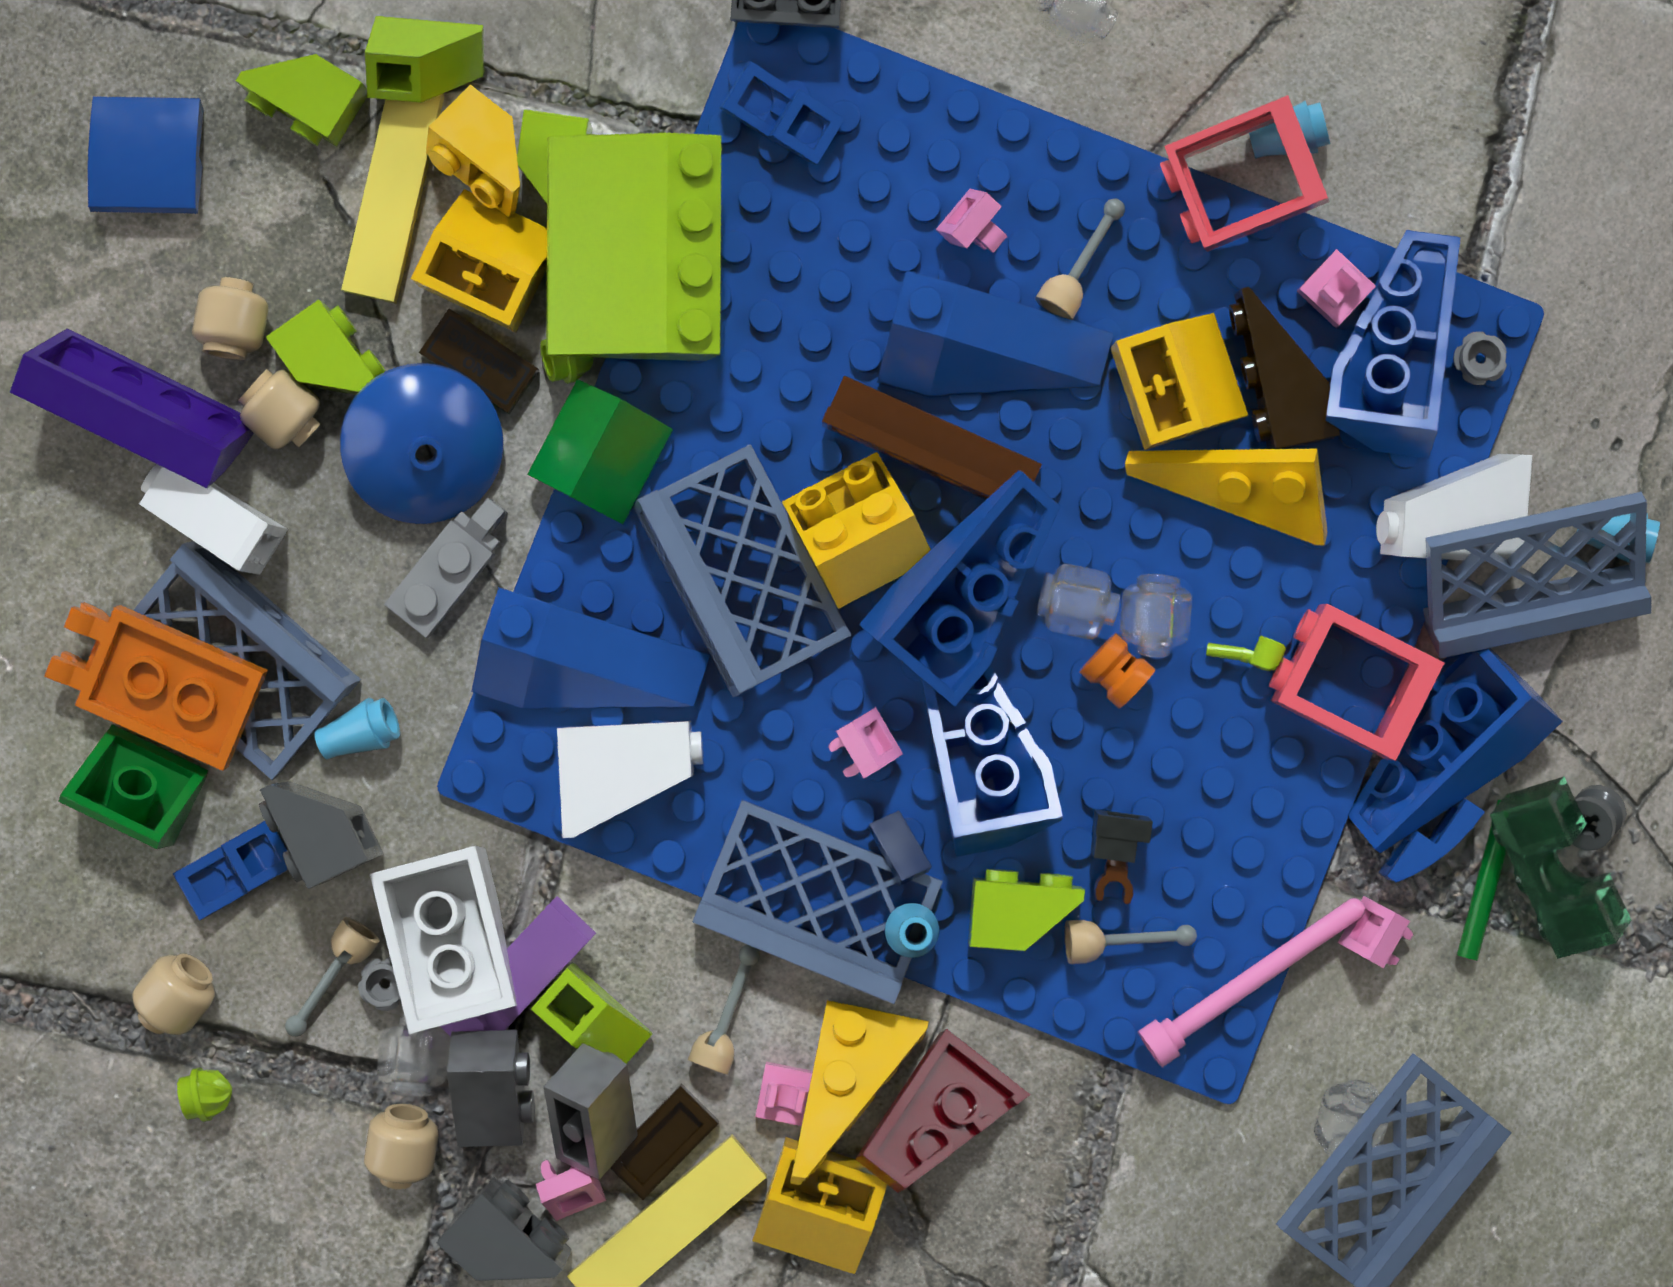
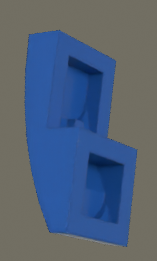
(782, 113)
(1419, 852)
(232, 870)

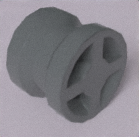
(1601, 806)

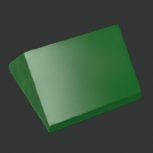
(600, 451)
(135, 788)

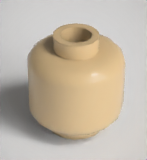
(230, 319)
(280, 409)
(173, 994)
(401, 1146)

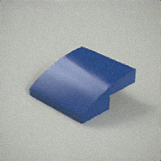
(145, 155)

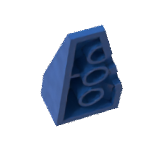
(957, 596)
(1467, 733)
(990, 769)

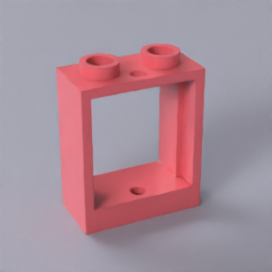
(1180, 178)
(1404, 705)

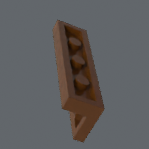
(923, 440)

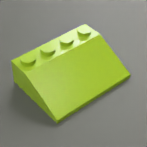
(634, 246)

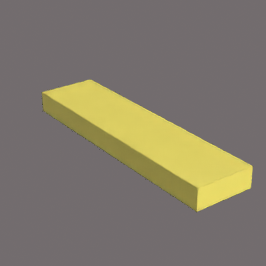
(391, 200)
(672, 1219)

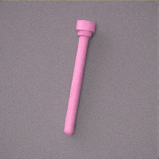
(1168, 1036)

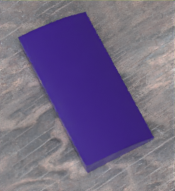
(132, 406)

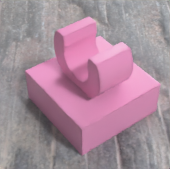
(971, 222)
(1336, 288)
(867, 743)
(1376, 934)
(783, 1093)
(568, 1191)

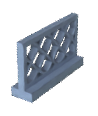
(695, 581)
(1538, 606)
(273, 632)
(792, 942)
(1418, 1197)

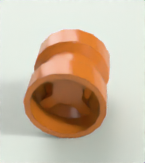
(1117, 670)

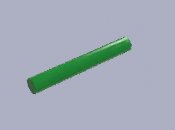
(1482, 898)

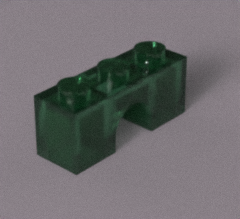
(1570, 909)

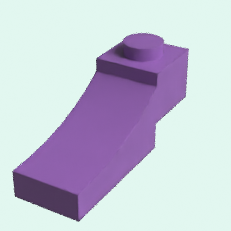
(534, 962)

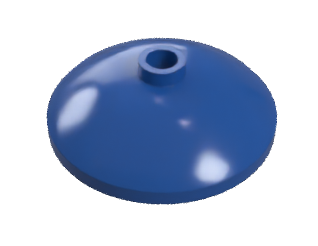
(412, 409)

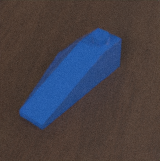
(975, 342)
(1394, 364)
(565, 659)

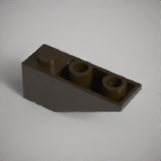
(1286, 382)

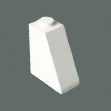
(1464, 499)
(213, 519)
(619, 767)

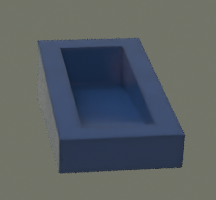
(899, 848)

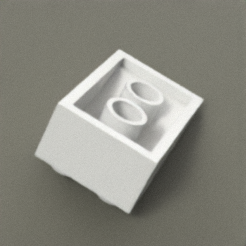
(445, 938)

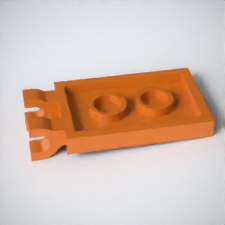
(160, 682)

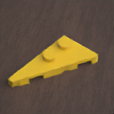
(1259, 485)
(853, 1060)

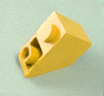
(478, 147)

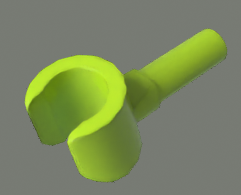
(1265, 656)

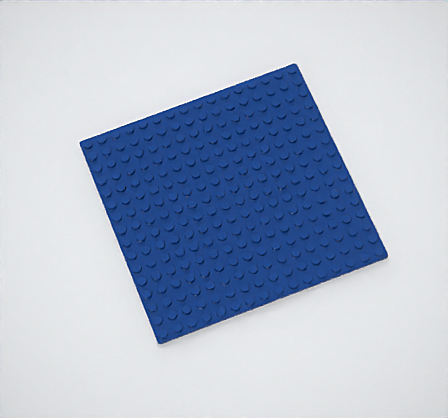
(1234, 784)

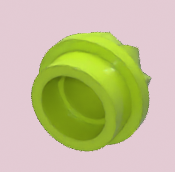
(564, 368)
(203, 1094)

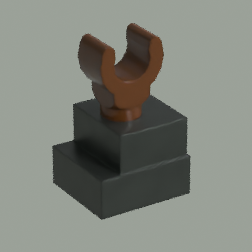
(1116, 840)

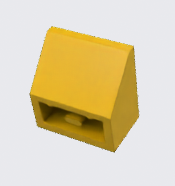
(484, 261)
(1178, 380)
(857, 529)
(826, 1215)

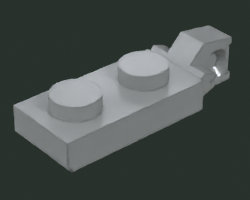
(447, 569)

